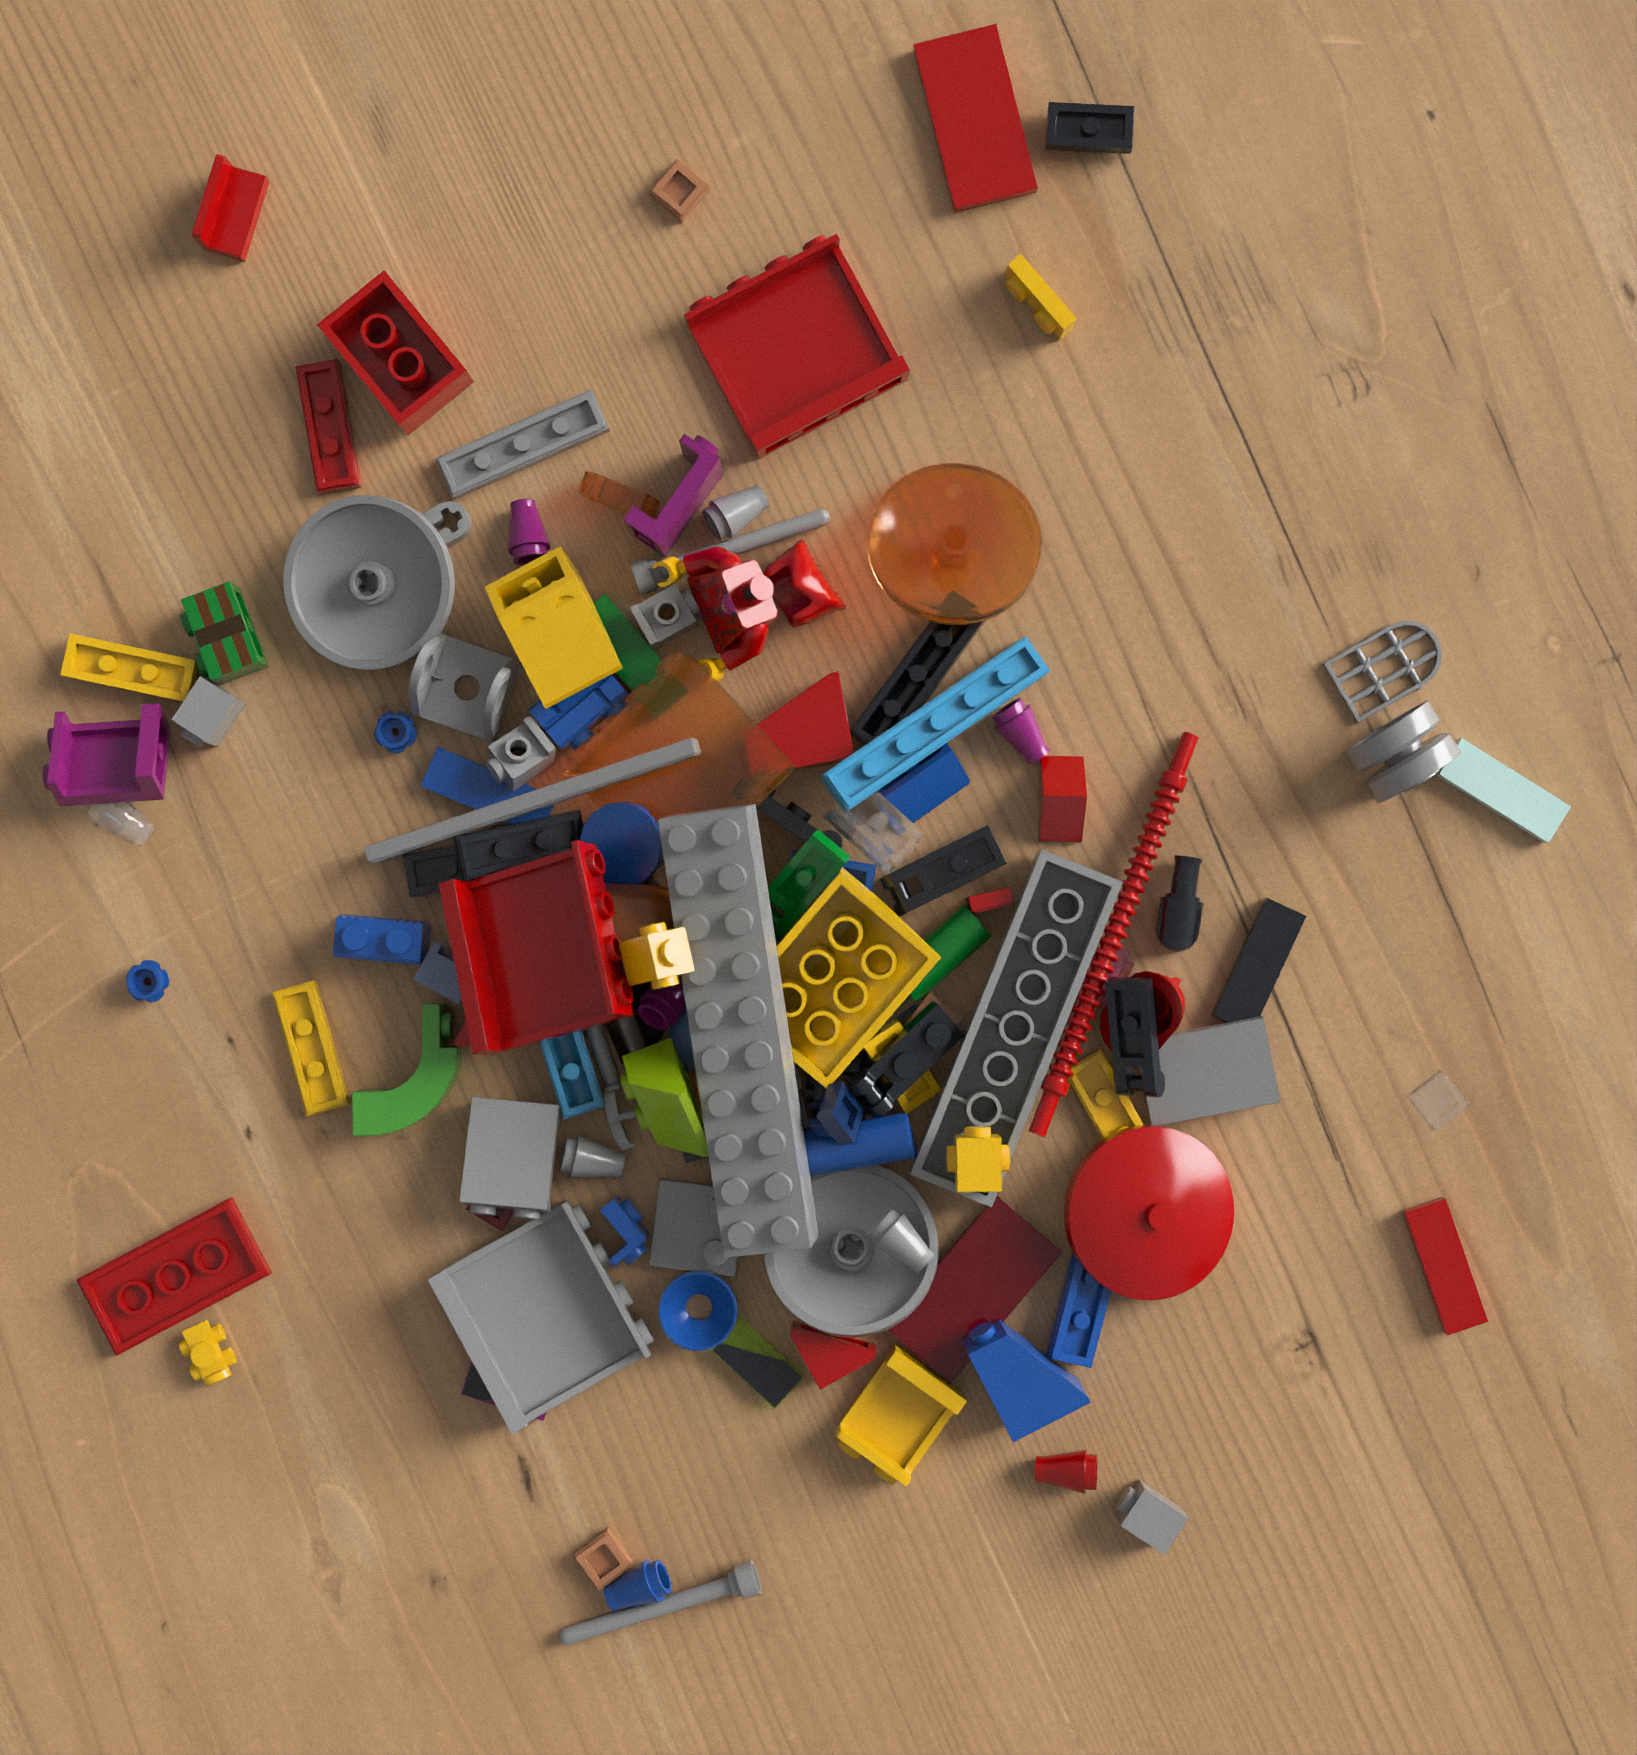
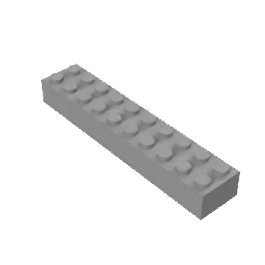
(739, 1031)

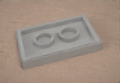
(1215, 1072)

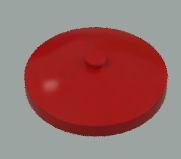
(1149, 1212)

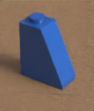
(1021, 1379)

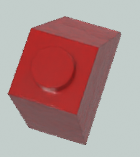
(812, 726)

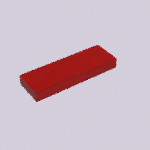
(328, 426)
(1444, 1266)

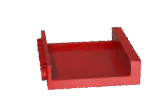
(795, 345)
(536, 950)

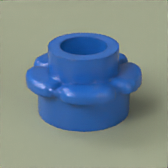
(384, 728)
(137, 987)

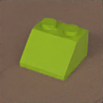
(665, 1097)

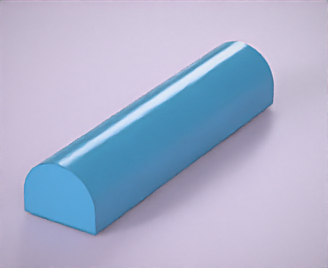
(572, 1074)

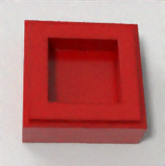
(990, 900)

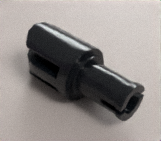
(1180, 909)

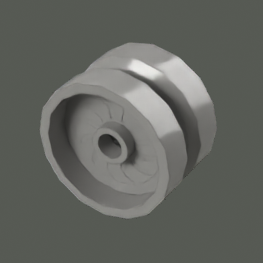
(1405, 756)

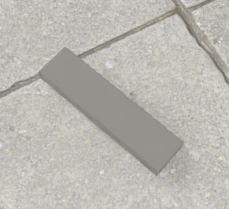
(522, 444)

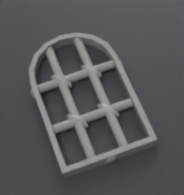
(1377, 684)

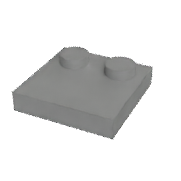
(688, 1229)

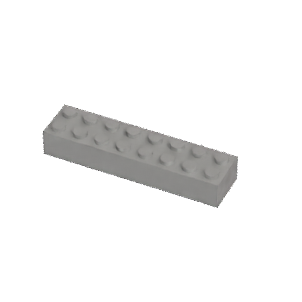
(1019, 1012)

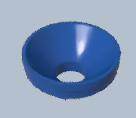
(692, 1332)

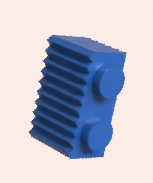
(381, 939)

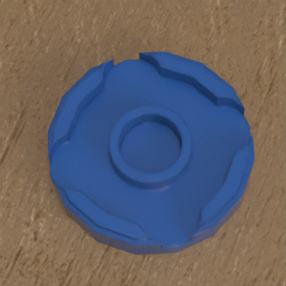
(627, 840)

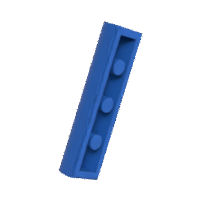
(876, 1143)

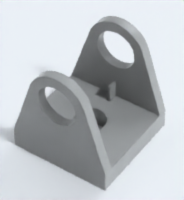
(435, 681)

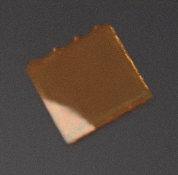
(681, 703)

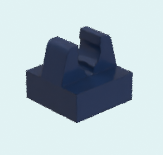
(837, 1115)

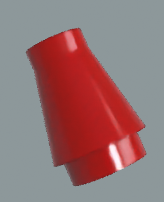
(1069, 1470)

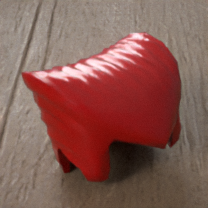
(801, 586)

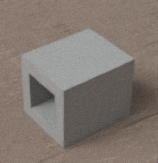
(207, 713)
(1150, 1516)

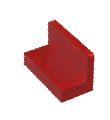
(229, 209)

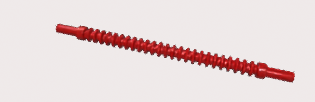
(1171, 782)

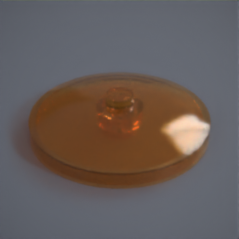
(954, 543)

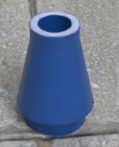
(640, 1586)

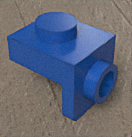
(625, 1219)

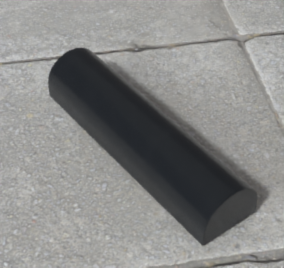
(914, 678)

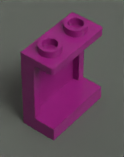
(684, 503)
(108, 759)

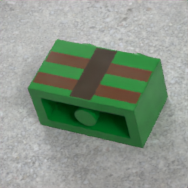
(223, 633)

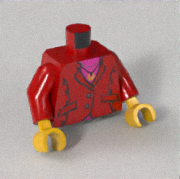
(731, 600)

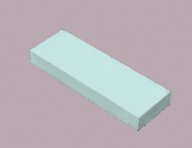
(1504, 791)

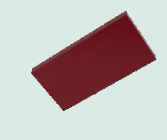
(975, 1284)

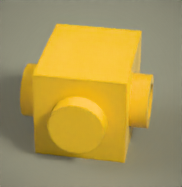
(656, 956)
(978, 1160)

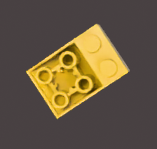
(553, 626)

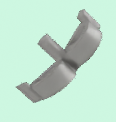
(615, 1118)

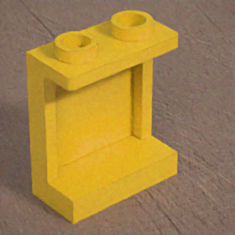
(898, 1415)

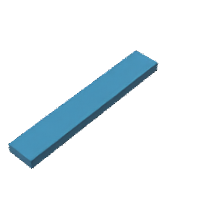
(934, 724)

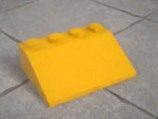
(846, 974)

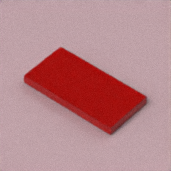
(975, 118)
(174, 1276)

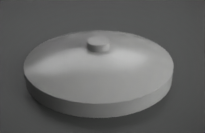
(368, 582)
(843, 1279)

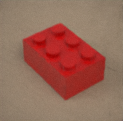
(395, 352)

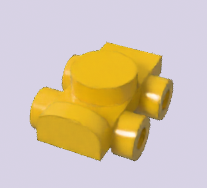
(207, 1358)

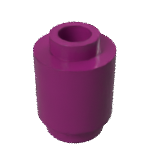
(663, 1005)

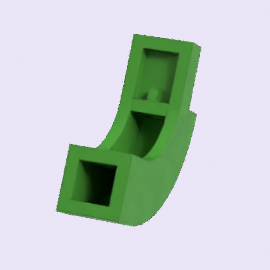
(397, 1108)

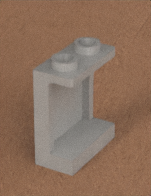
(510, 1157)

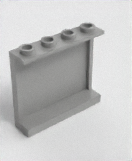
(541, 1314)

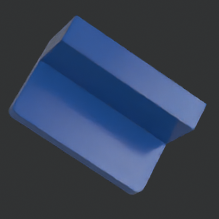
(926, 784)

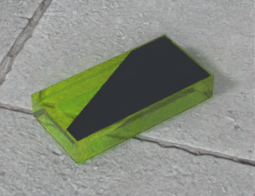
(758, 1363)

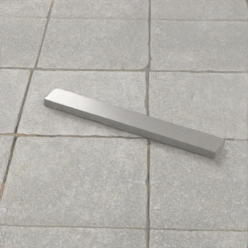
(534, 800)

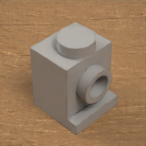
(662, 631)
(520, 769)

